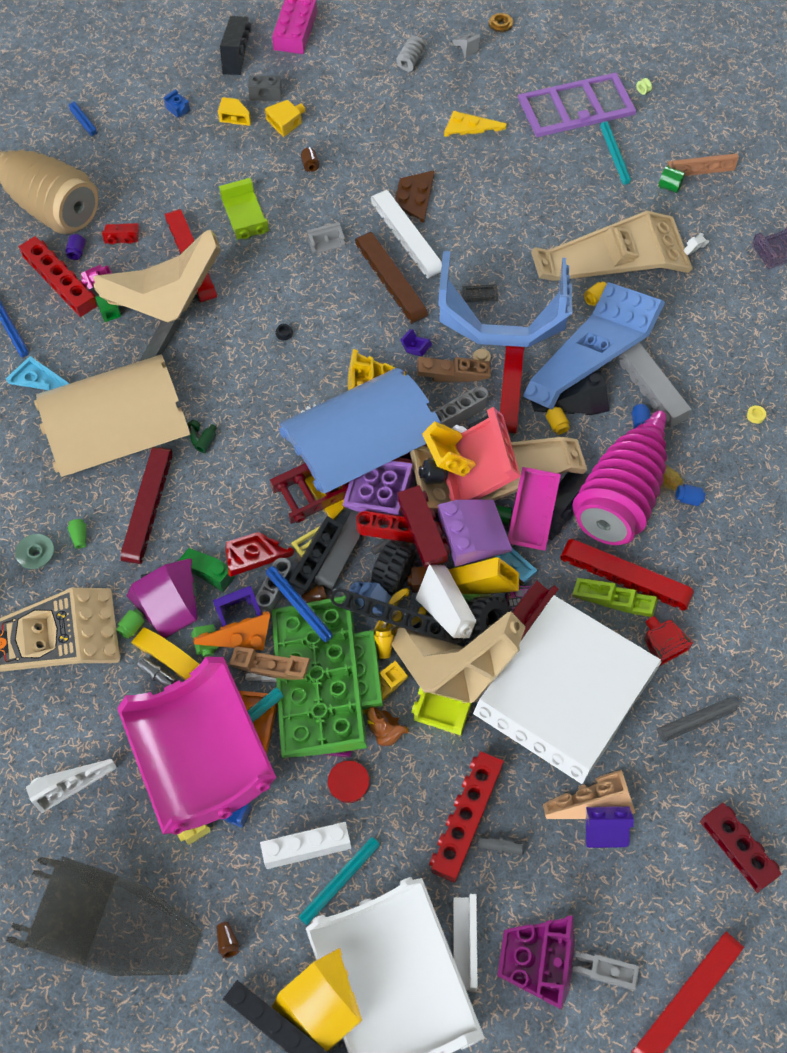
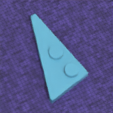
(35, 375)

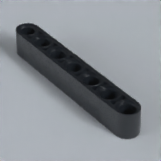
(386, 615)

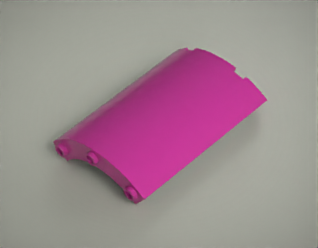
(196, 748)

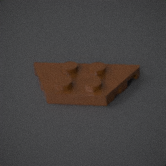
(414, 194)

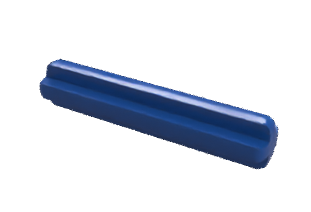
(83, 119)

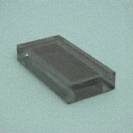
(480, 293)

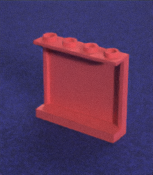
(494, 457)

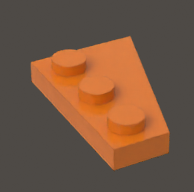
(265, 722)

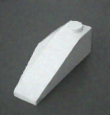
(56, 787)

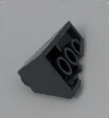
(585, 397)

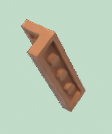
(705, 164)

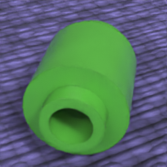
(130, 623)

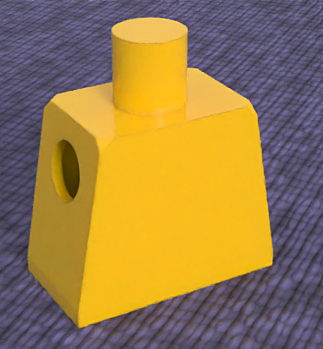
(284, 116)

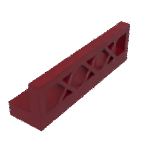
(533, 604)

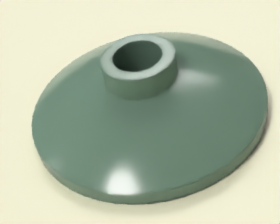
(30, 545)

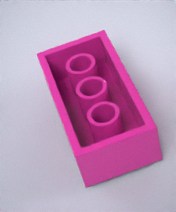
(294, 25)

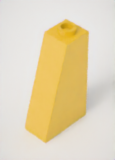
(486, 577)

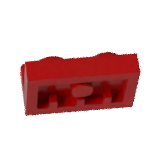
(121, 233)

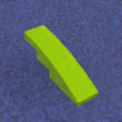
(614, 597)

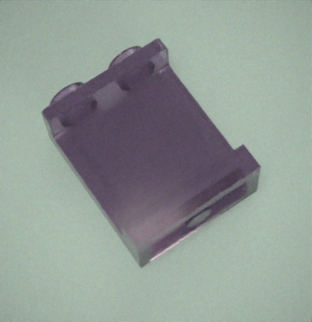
(771, 248)

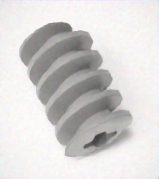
(410, 53)

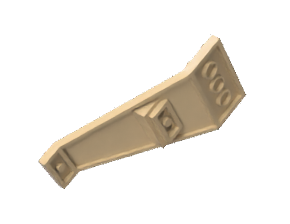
(629, 245)

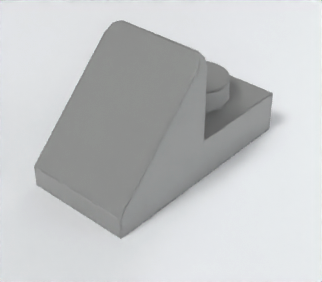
(468, 43)

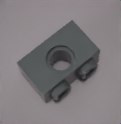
(265, 88)

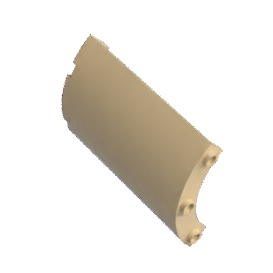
(110, 415)

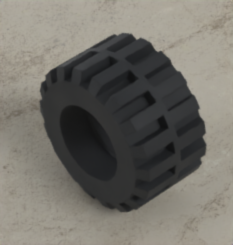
(393, 566)
(484, 606)

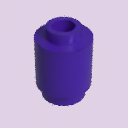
(75, 247)

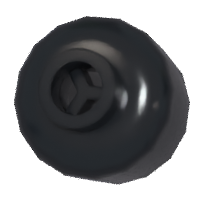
(432, 473)

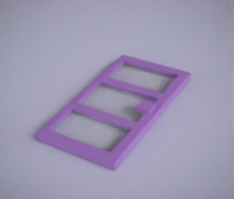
(576, 104)

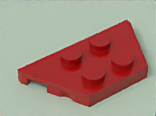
(253, 552)

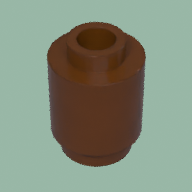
(309, 159)

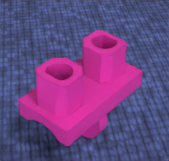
(87, 276)

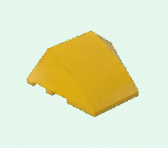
(364, 369)
(321, 1001)

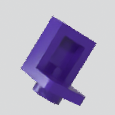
(414, 344)

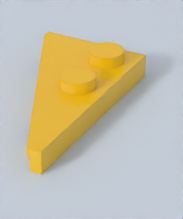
(466, 123)

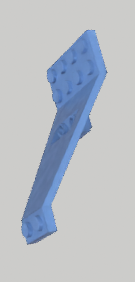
(618, 320)

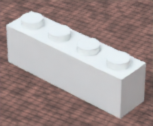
(305, 845)

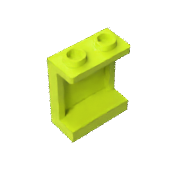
(441, 712)

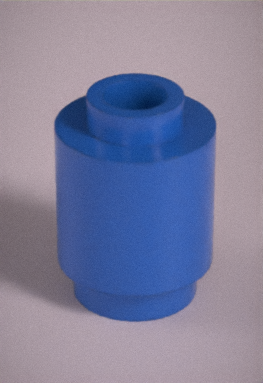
(640, 414)
(690, 495)

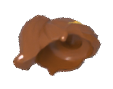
(384, 726)

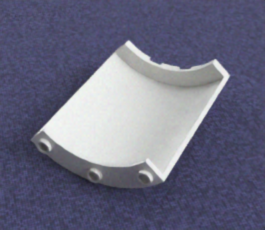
(399, 974)

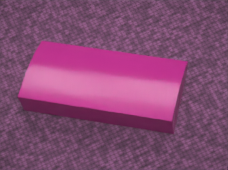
(533, 508)

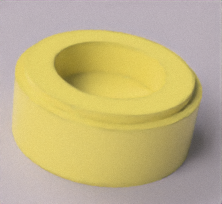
(756, 414)

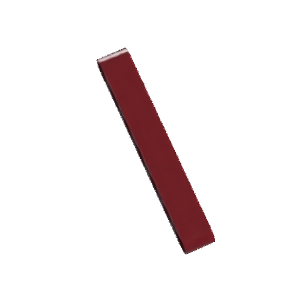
(145, 505)

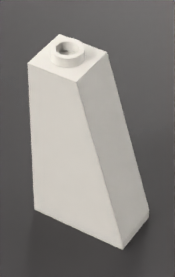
(445, 602)

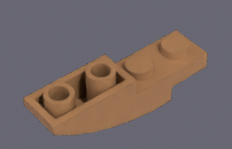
(453, 371)

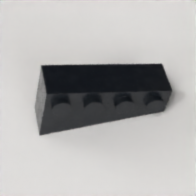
(234, 44)

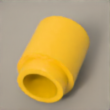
(594, 293)
(557, 420)

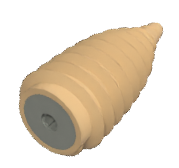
(49, 190)

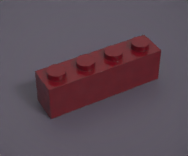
(422, 526)

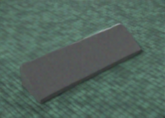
(160, 339)
(697, 719)

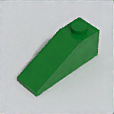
(209, 569)

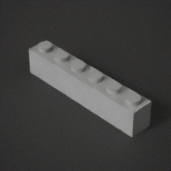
(654, 384)

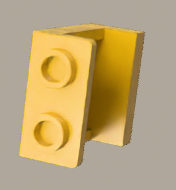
(441, 443)

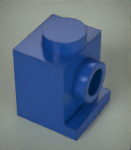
(176, 104)

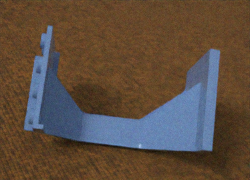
(459, 317)

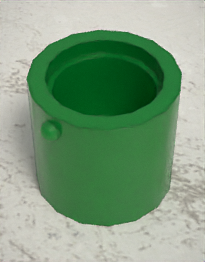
(671, 179)

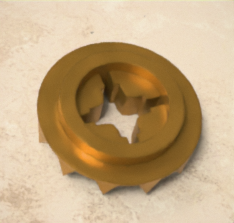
(496, 19)

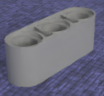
(272, 594)

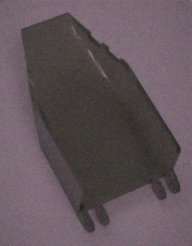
(107, 924)

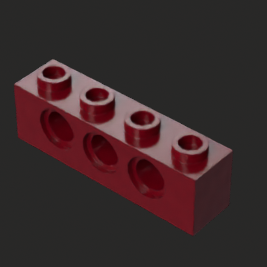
(741, 859)

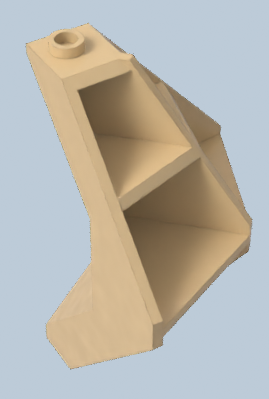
(166, 287)
(460, 670)

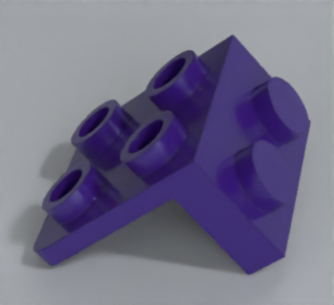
(608, 826)

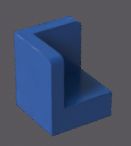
(240, 816)

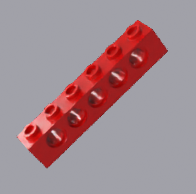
(58, 276)
(450, 868)

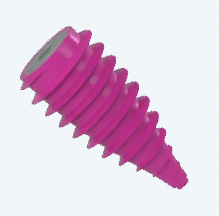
(624, 485)

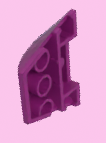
(166, 597)
(540, 959)

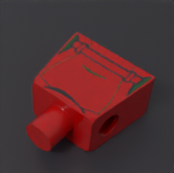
(666, 640)

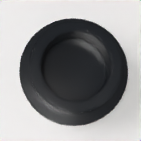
(284, 332)

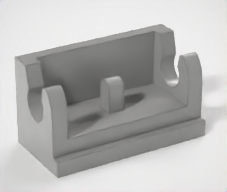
(325, 238)

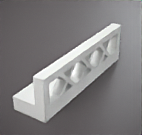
(465, 940)

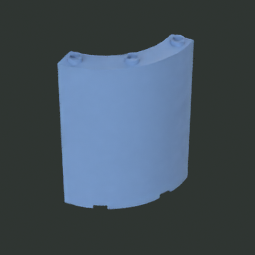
(360, 429)

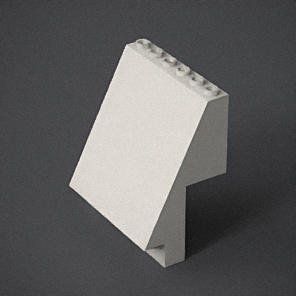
(567, 688)

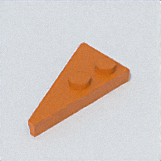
(247, 634)

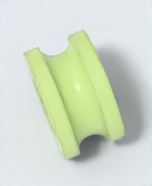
(644, 86)

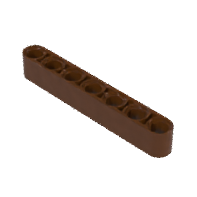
(392, 277)

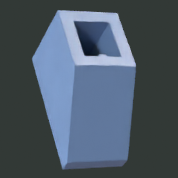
(371, 590)

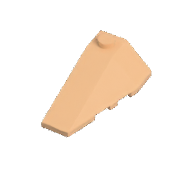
(607, 792)

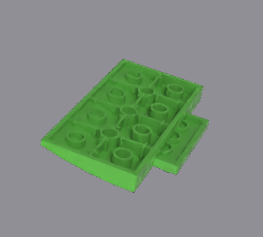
(341, 681)

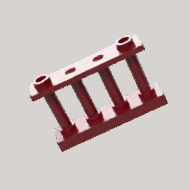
(298, 476)

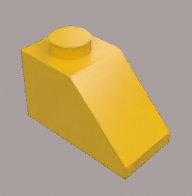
(233, 112)

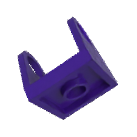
(235, 598)

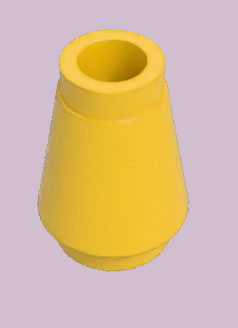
(383, 640)

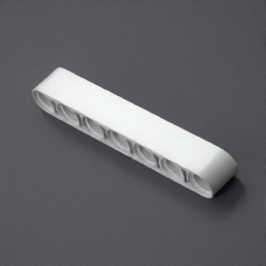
(407, 233)

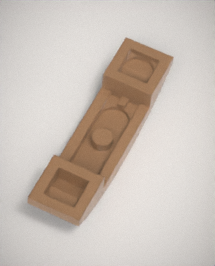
(269, 665)

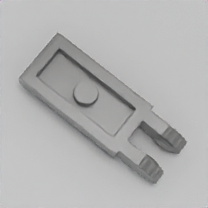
(608, 970)

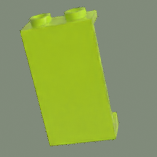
(243, 209)

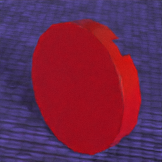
(348, 781)

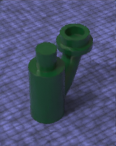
(205, 440)

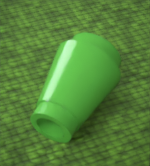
(77, 531)

